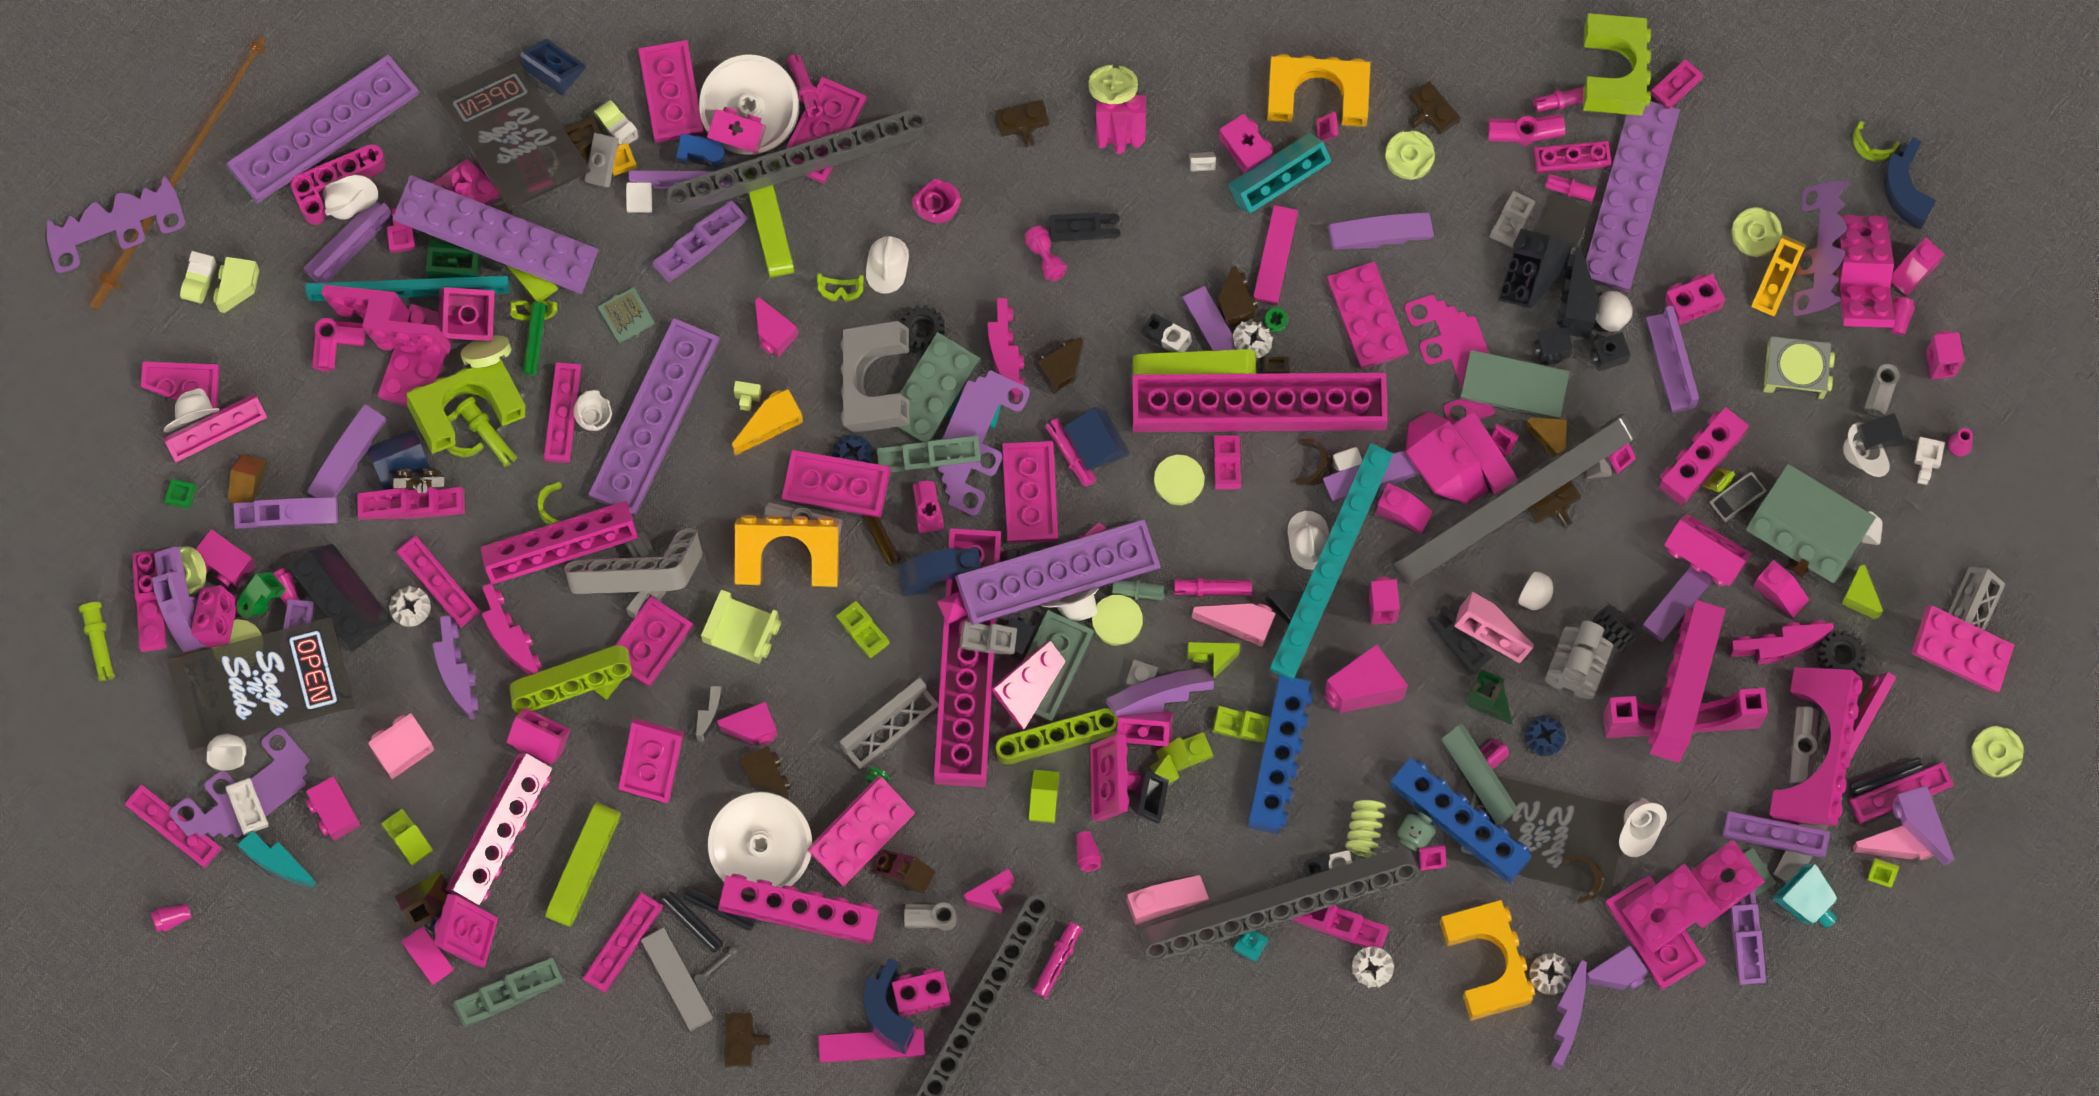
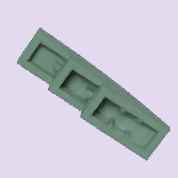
(930, 454)
(508, 992)

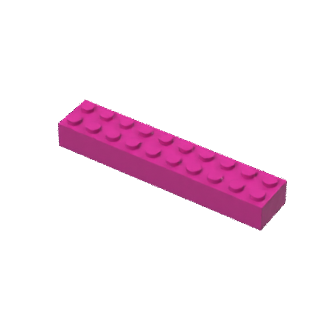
(1259, 402)
(965, 685)

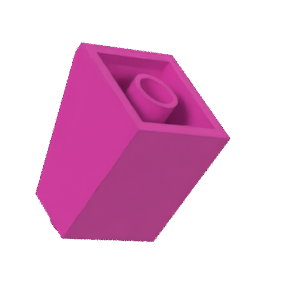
(1365, 683)

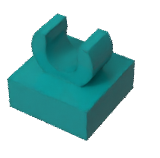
(1251, 945)

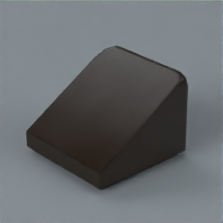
(1276, 365)

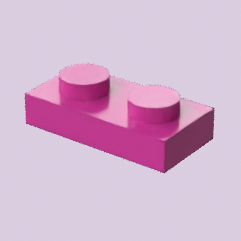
(1677, 84)

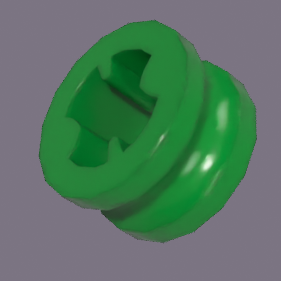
(1283, 322)
(874, 772)

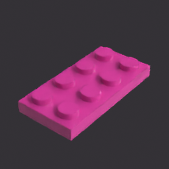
(671, 91)
(840, 113)
(1367, 315)
(412, 369)
(836, 483)
(1030, 492)
(1962, 649)
(860, 831)
(1672, 960)

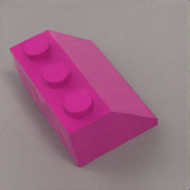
(1707, 550)

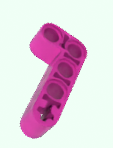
(336, 169)

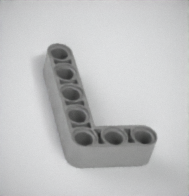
(638, 574)

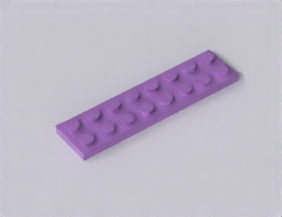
(322, 128)
(1630, 196)
(495, 234)
(654, 416)
(1057, 572)

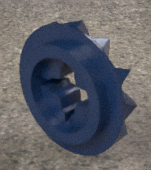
(865, 451)
(1541, 746)

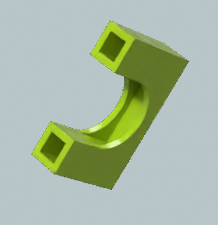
(1629, 38)
(489, 382)

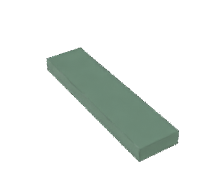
(1479, 774)

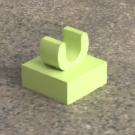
(747, 393)

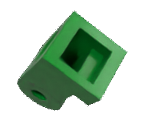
(258, 594)

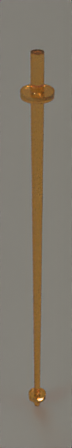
(111, 281)

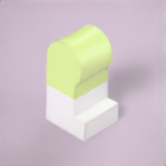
(616, 123)
(198, 277)

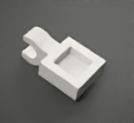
(1929, 456)

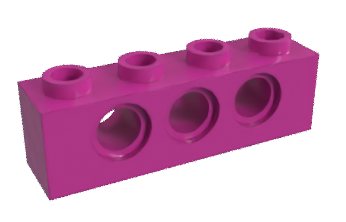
(1682, 488)

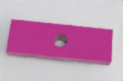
(1557, 158)

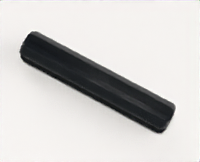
(1886, 776)
(712, 904)
(691, 921)

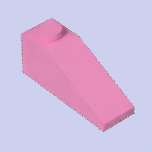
(1241, 620)
(1492, 627)
(1893, 843)
(1166, 898)

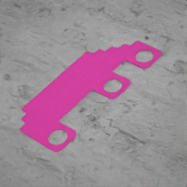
(1457, 339)

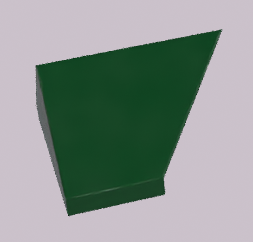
(1490, 696)

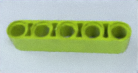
(771, 230)
(1197, 362)
(570, 679)
(1047, 745)
(583, 864)

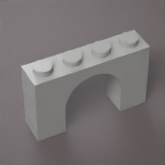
(860, 349)

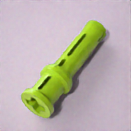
(479, 422)
(95, 630)

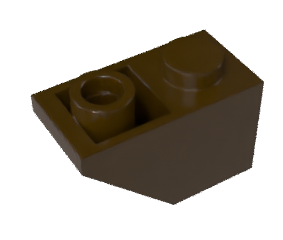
(1234, 300)
(1061, 366)
(763, 773)
(903, 871)
(423, 899)

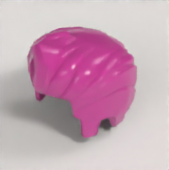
(936, 201)

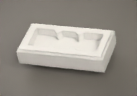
(246, 806)

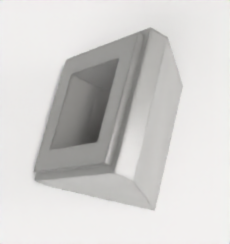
(1600, 469)

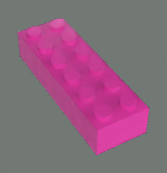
(1686, 680)

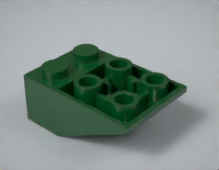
(451, 260)

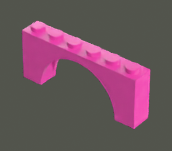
(1737, 712)
(1819, 797)

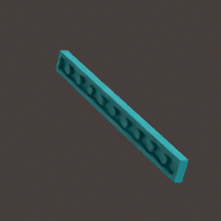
(1331, 562)

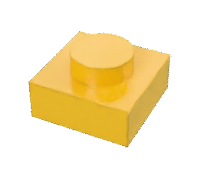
(624, 160)

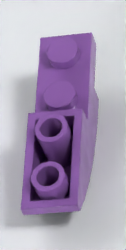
(285, 513)
(174, 599)
(455, 676)

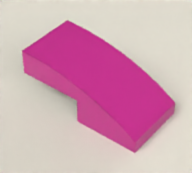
(1227, 462)
(427, 955)

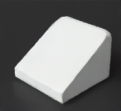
(1202, 161)
(639, 197)
(1346, 459)
(1873, 535)

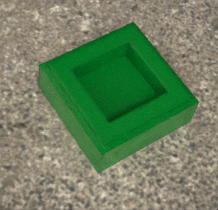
(180, 494)

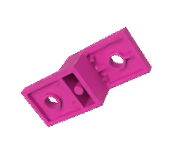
(1866, 272)
(386, 320)
(1693, 896)

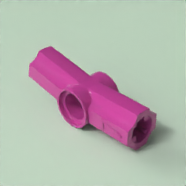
(1542, 128)

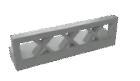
(1975, 592)
(882, 717)

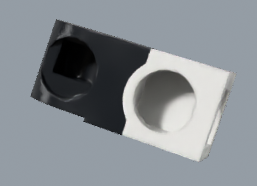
(1166, 334)
(1327, 862)

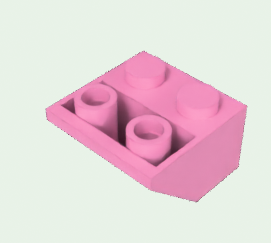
(400, 745)

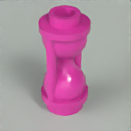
(1040, 243)

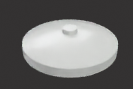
(754, 88)
(760, 839)

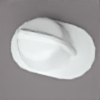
(349, 196)
(887, 264)
(190, 408)
(1871, 461)
(1307, 538)
(1076, 606)
(1641, 827)

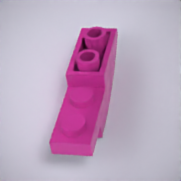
(1004, 357)
(150, 619)
(510, 640)
(1791, 642)

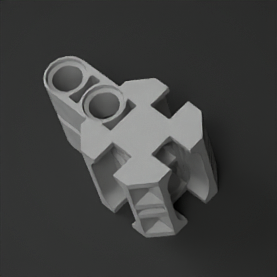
(1580, 660)

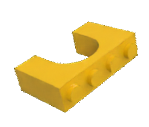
(1349, 76)
(818, 535)
(1491, 924)

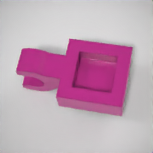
(400, 237)

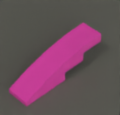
(1492, 462)
(408, 504)
(1346, 926)

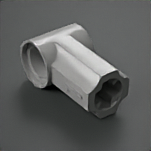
(1881, 391)
(927, 916)

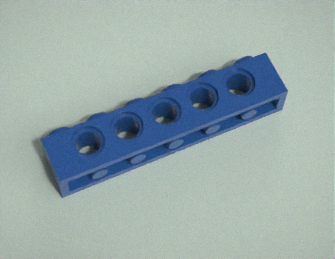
(1272, 819)
(1464, 834)

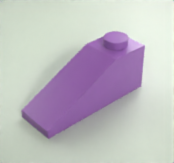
(1922, 821)

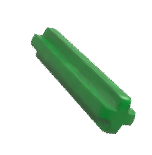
(534, 338)

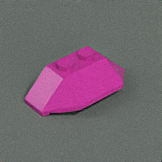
(1444, 459)

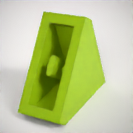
(1862, 595)
(1044, 796)

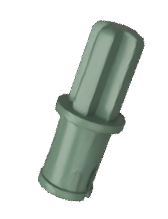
(1138, 590)

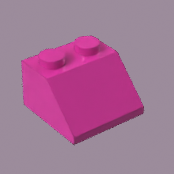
(466, 313)

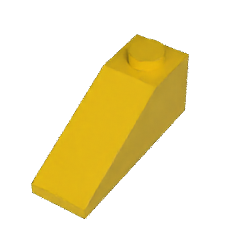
(1778, 275)
(772, 418)

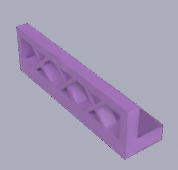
(348, 243)
(1672, 361)

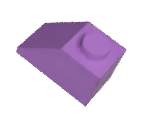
(1619, 972)

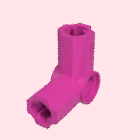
(325, 347)
(928, 511)

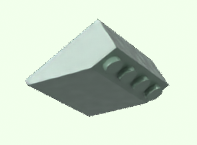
(1811, 523)

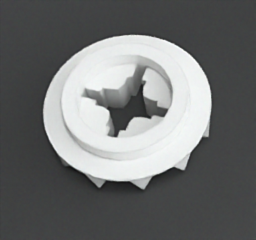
(1242, 337)
(406, 617)
(1377, 957)
(1540, 979)

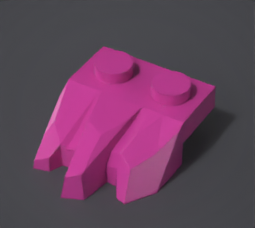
(1121, 123)

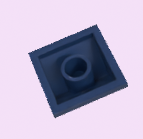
(552, 65)
(1095, 439)
(396, 453)

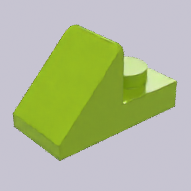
(1221, 654)
(1187, 751)
(407, 837)

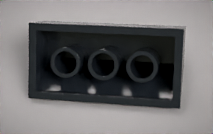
(340, 595)

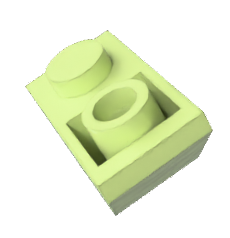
(237, 282)

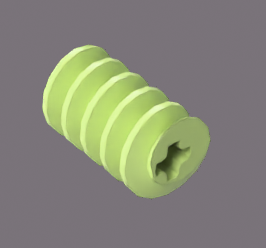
(1364, 826)

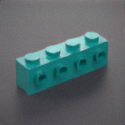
(1279, 173)

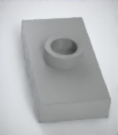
(602, 160)

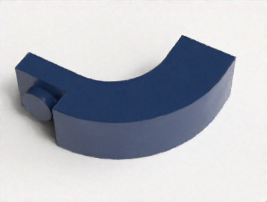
(1902, 195)
(936, 566)
(885, 1024)

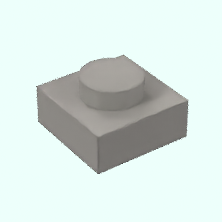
(1140, 673)

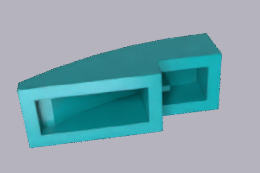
(275, 860)

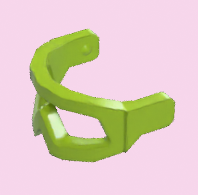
(1867, 153)
(840, 292)
(551, 309)
(463, 452)
(542, 496)

